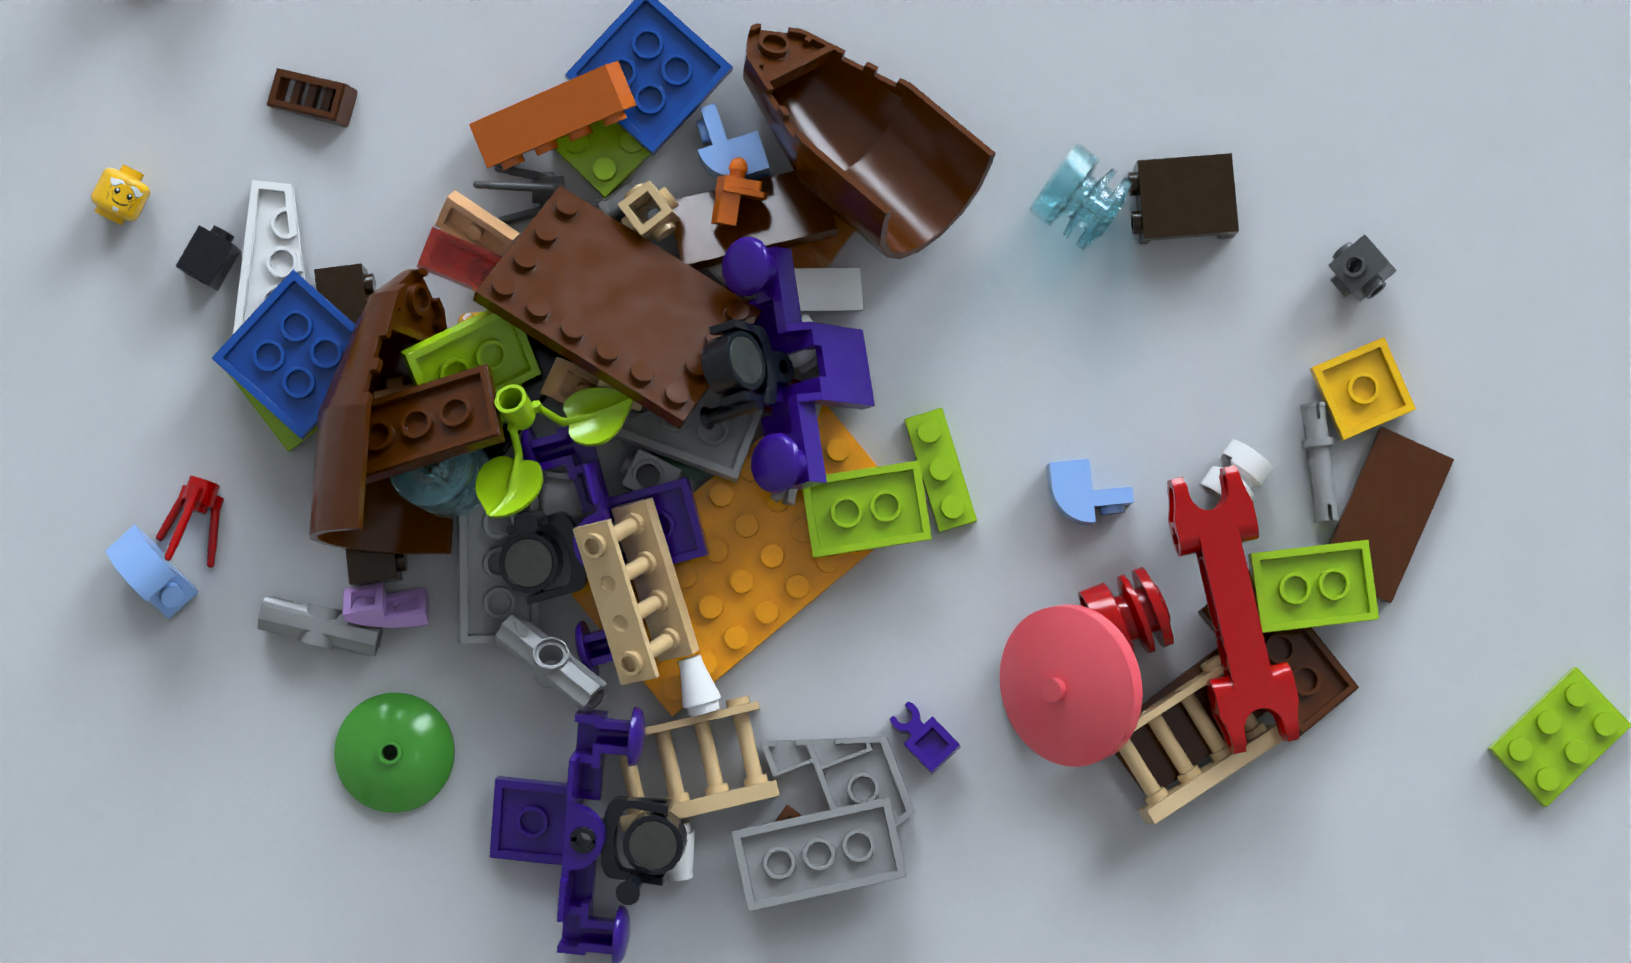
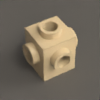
(640, 202)

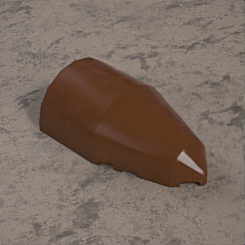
(863, 142)
(343, 506)

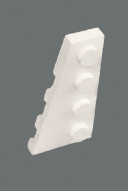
(270, 246)

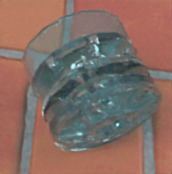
(1081, 197)
(449, 488)

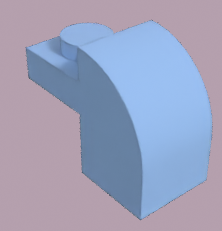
(721, 152)
(1073, 493)
(148, 573)

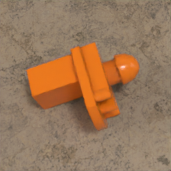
(730, 190)

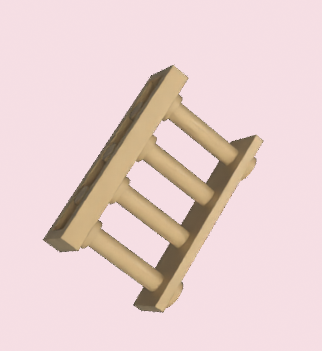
(655, 583)
(1192, 779)
(717, 793)

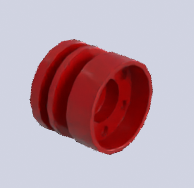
(1133, 611)

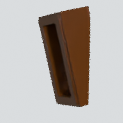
(336, 103)

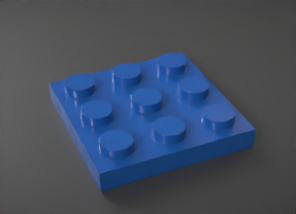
(664, 66)
(289, 352)

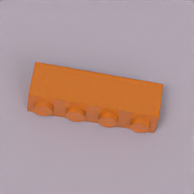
(552, 115)

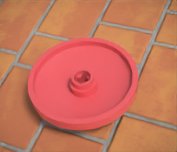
(1071, 685)

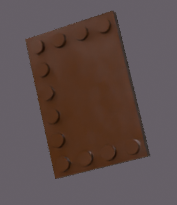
(612, 304)

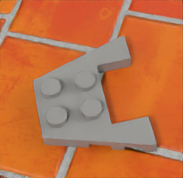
(847, 769)

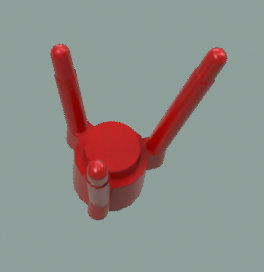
(196, 497)

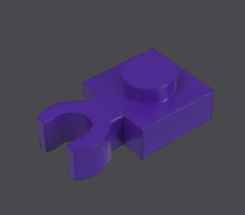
(928, 742)

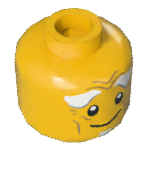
(120, 194)

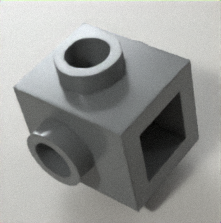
(1360, 269)

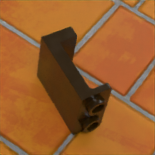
(1184, 198)

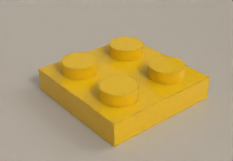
(1362, 389)

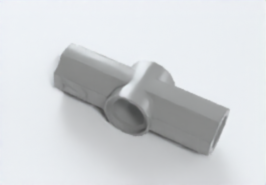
(317, 626)
(567, 677)

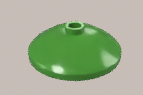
(422, 760)

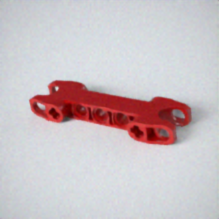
(1248, 677)

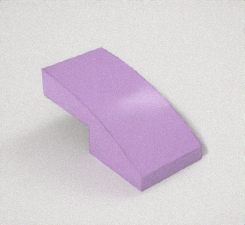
(374, 608)

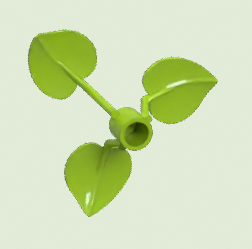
(513, 484)

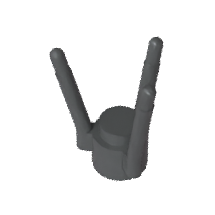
(542, 188)

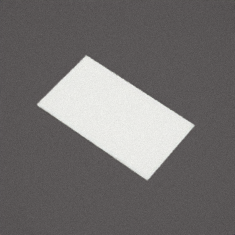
(829, 289)

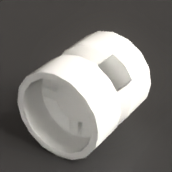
(1251, 466)

